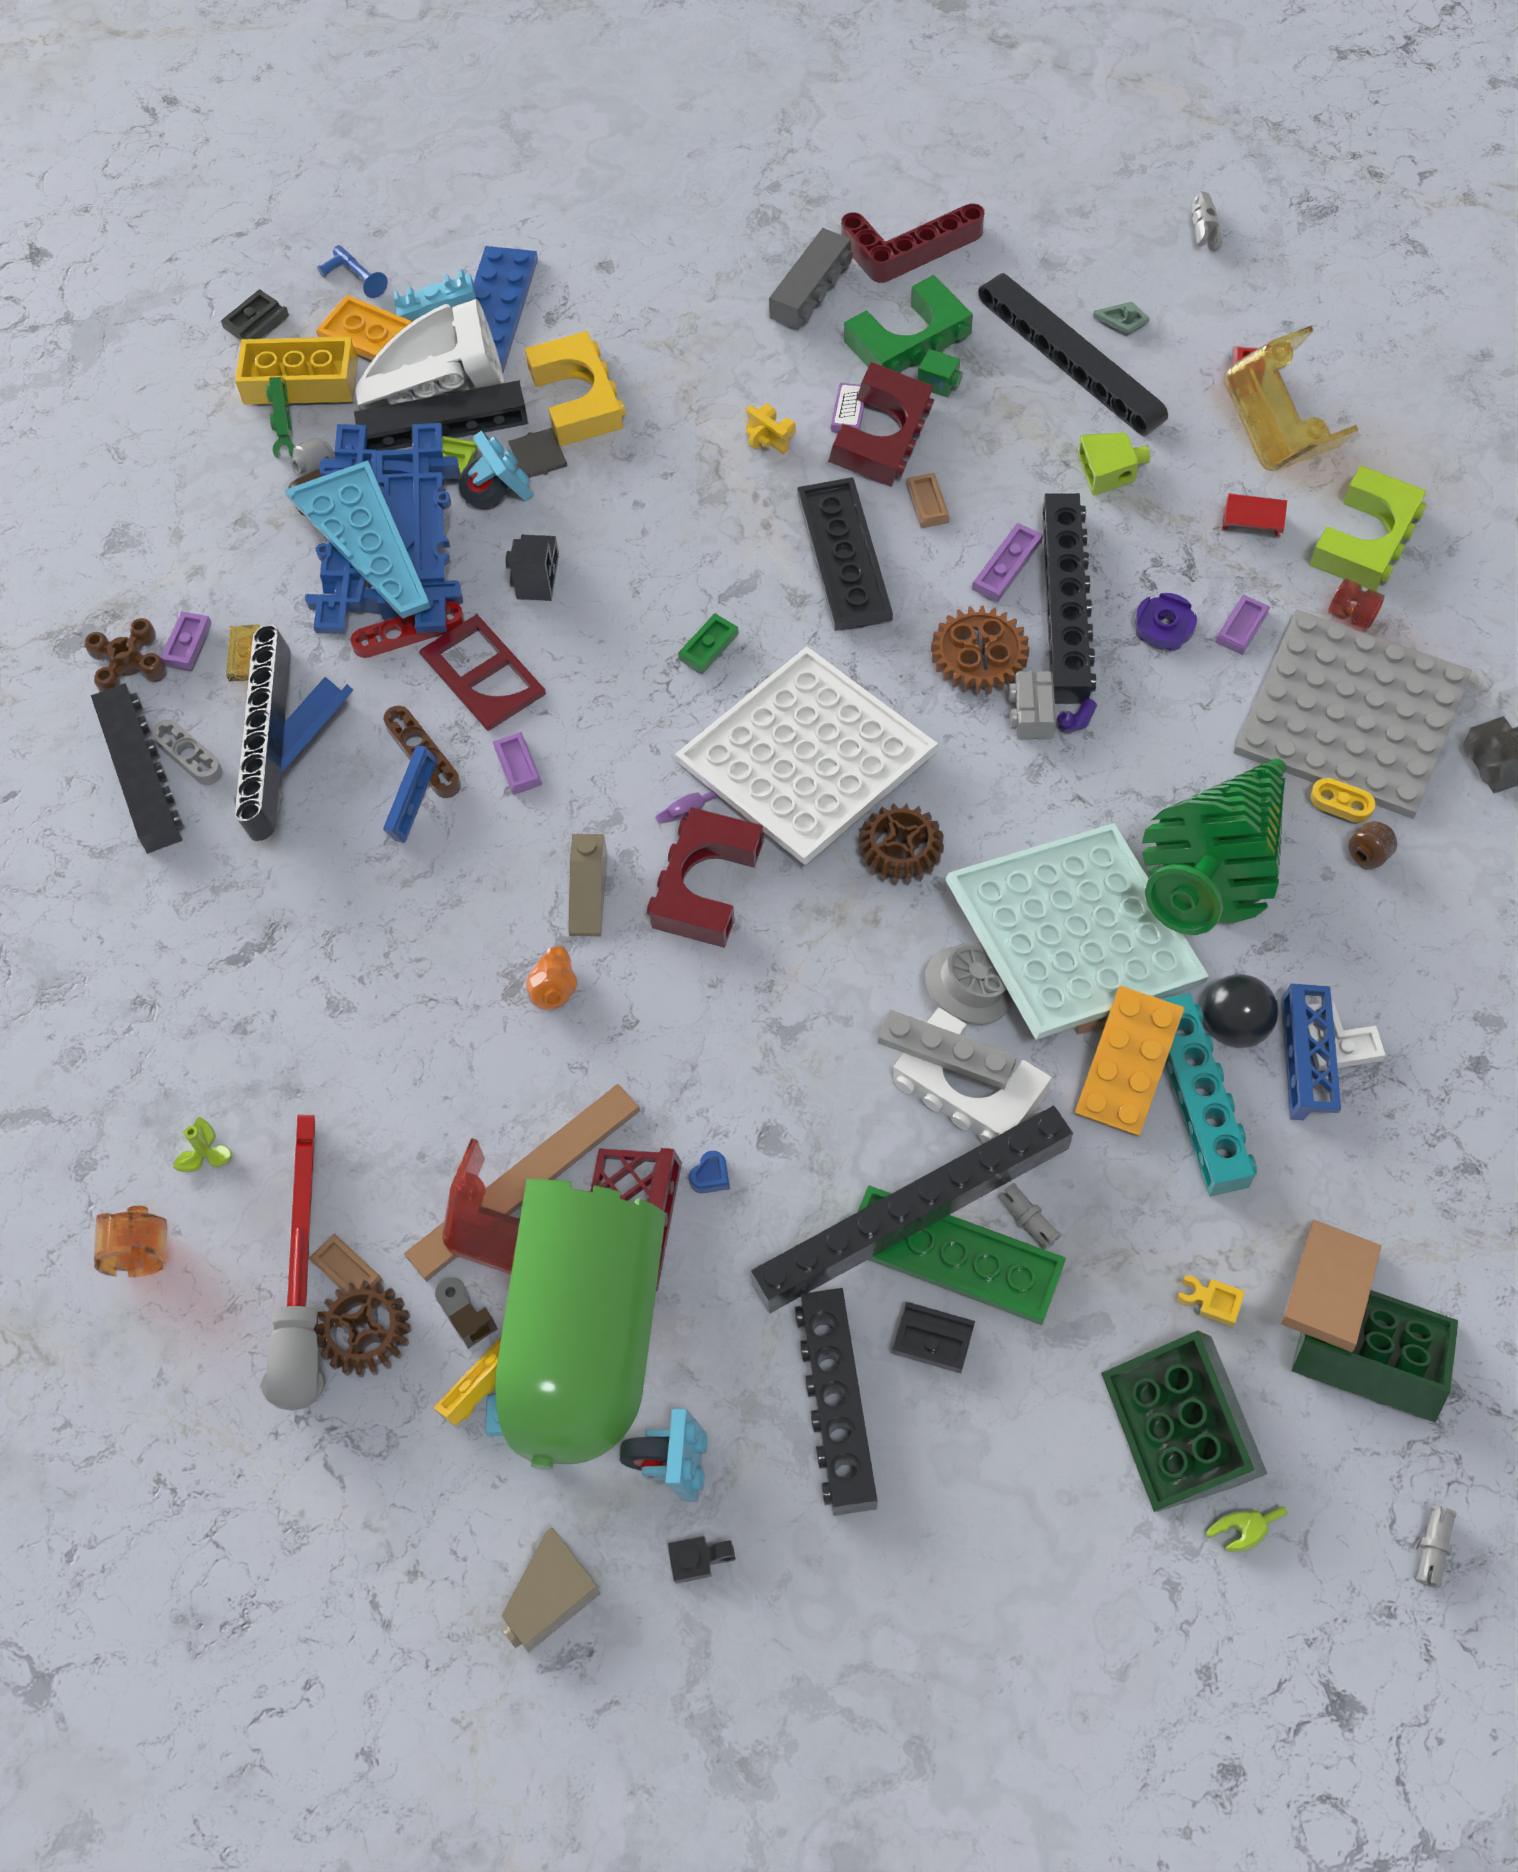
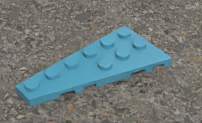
(359, 525)

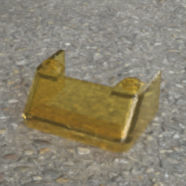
(1268, 411)

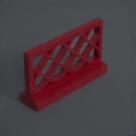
(662, 1180)

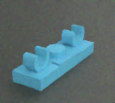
(435, 295)

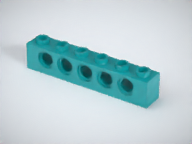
(1219, 1173)

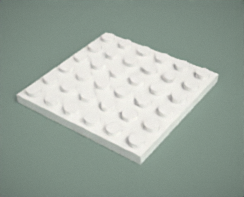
(806, 754)

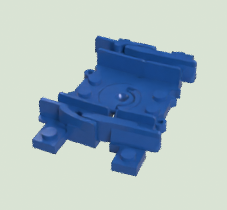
(416, 498)

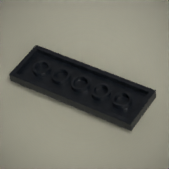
(844, 554)

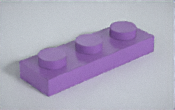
(1007, 562)

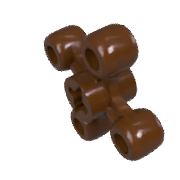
(125, 655)

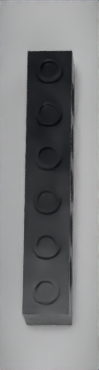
(859, 1492)

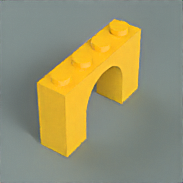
(577, 358)

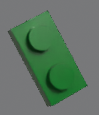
(708, 643)

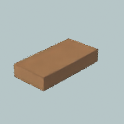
(927, 500)
(343, 1265)

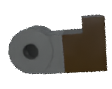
(457, 1307)

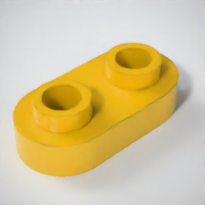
(1342, 800)

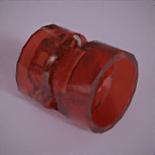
(1367, 606)

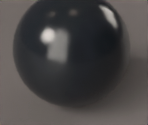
(1240, 1011)

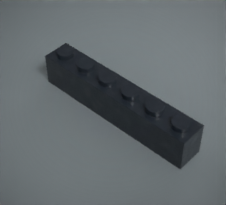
(458, 412)
(137, 769)

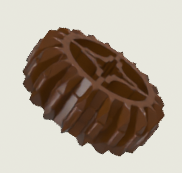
(905, 833)
(337, 1317)

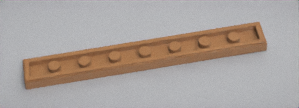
(544, 1162)

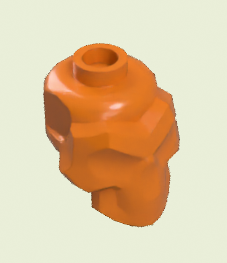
(552, 979)

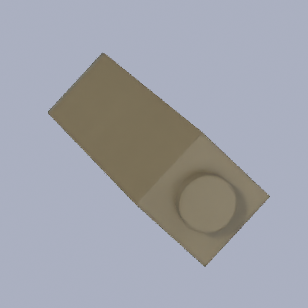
(547, 1594)

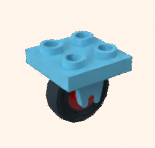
(490, 476)
(670, 1455)

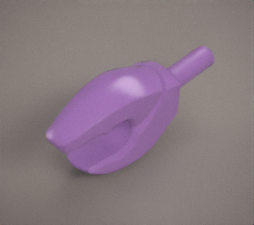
(682, 806)

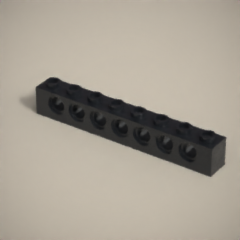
(1066, 598)

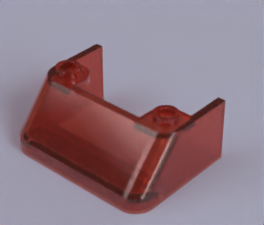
(475, 1230)

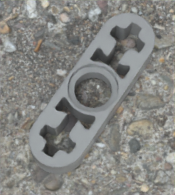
(191, 763)

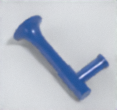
(374, 284)

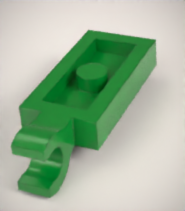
(281, 418)

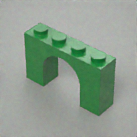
(939, 308)

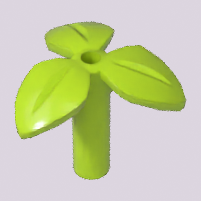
(201, 1137)

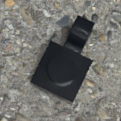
(693, 1558)

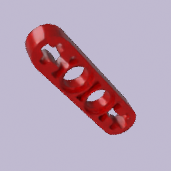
(407, 637)

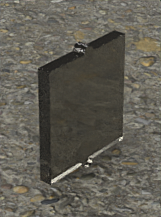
(538, 452)

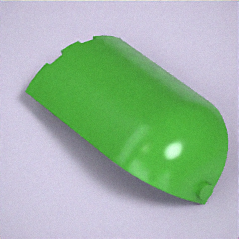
(576, 1322)

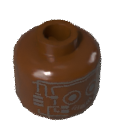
(1373, 844)

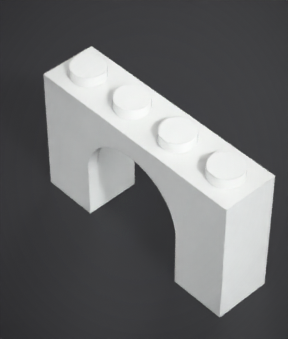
(984, 1115)

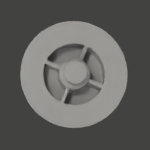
(967, 984)

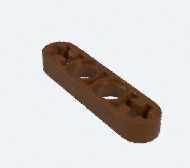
(413, 728)

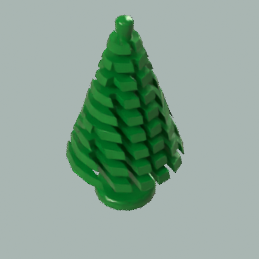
(1217, 852)

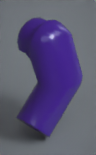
(1072, 722)

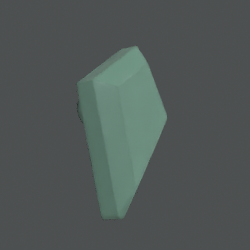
(1123, 317)

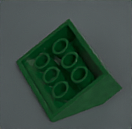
(1398, 1360)
(1183, 1422)

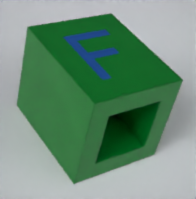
(941, 372)

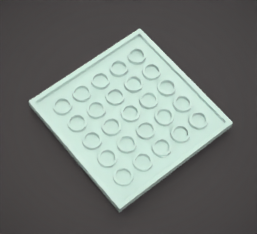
(1071, 928)

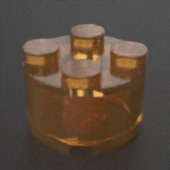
(130, 1242)

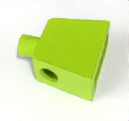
(1110, 460)

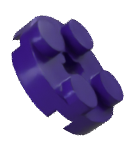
(1165, 635)

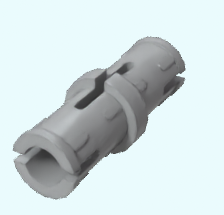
(1029, 1216)
(1436, 1546)

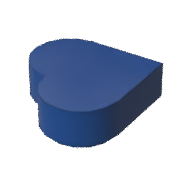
(710, 1174)

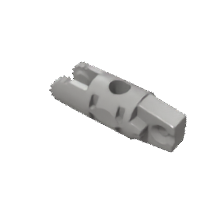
(1206, 221)

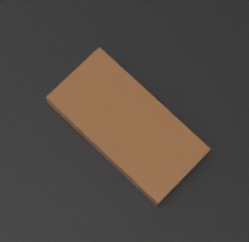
(1332, 1285)

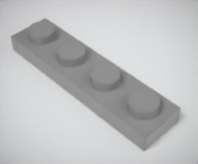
(947, 1049)

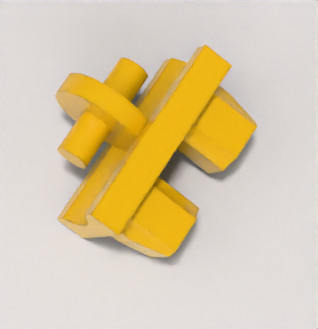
(766, 431)

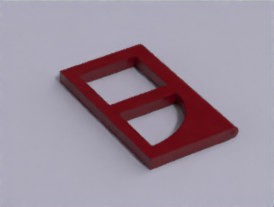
(486, 709)

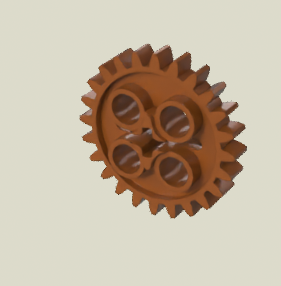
(960, 657)

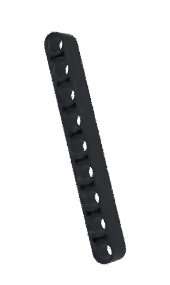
(1073, 354)
(263, 734)

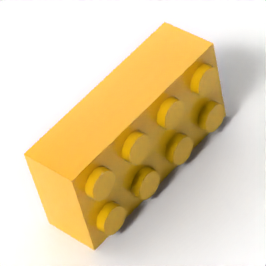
(313, 369)

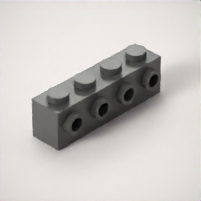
(810, 278)

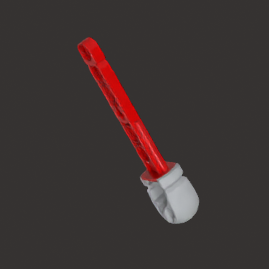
(292, 1362)

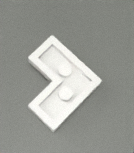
(1352, 1045)

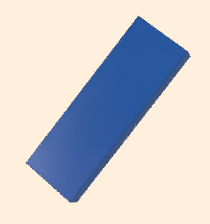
(410, 794)

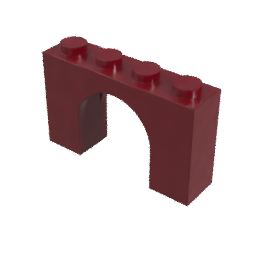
(883, 456)
(702, 838)

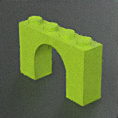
(1370, 560)

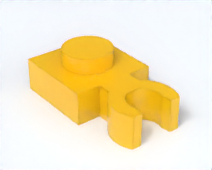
(1217, 1301)

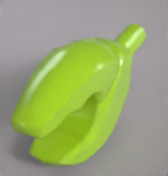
(1250, 1525)

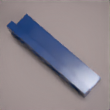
(310, 717)
(1298, 1052)

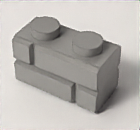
(1034, 705)

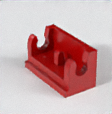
(1255, 512)

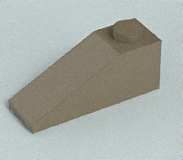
(587, 884)

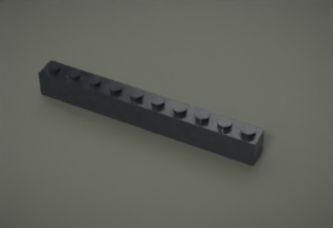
(911, 1209)

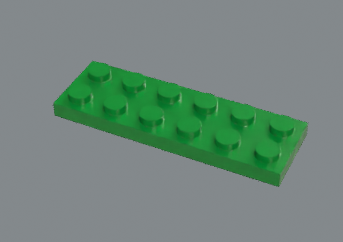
(976, 1264)

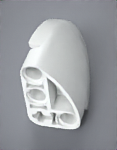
(433, 357)

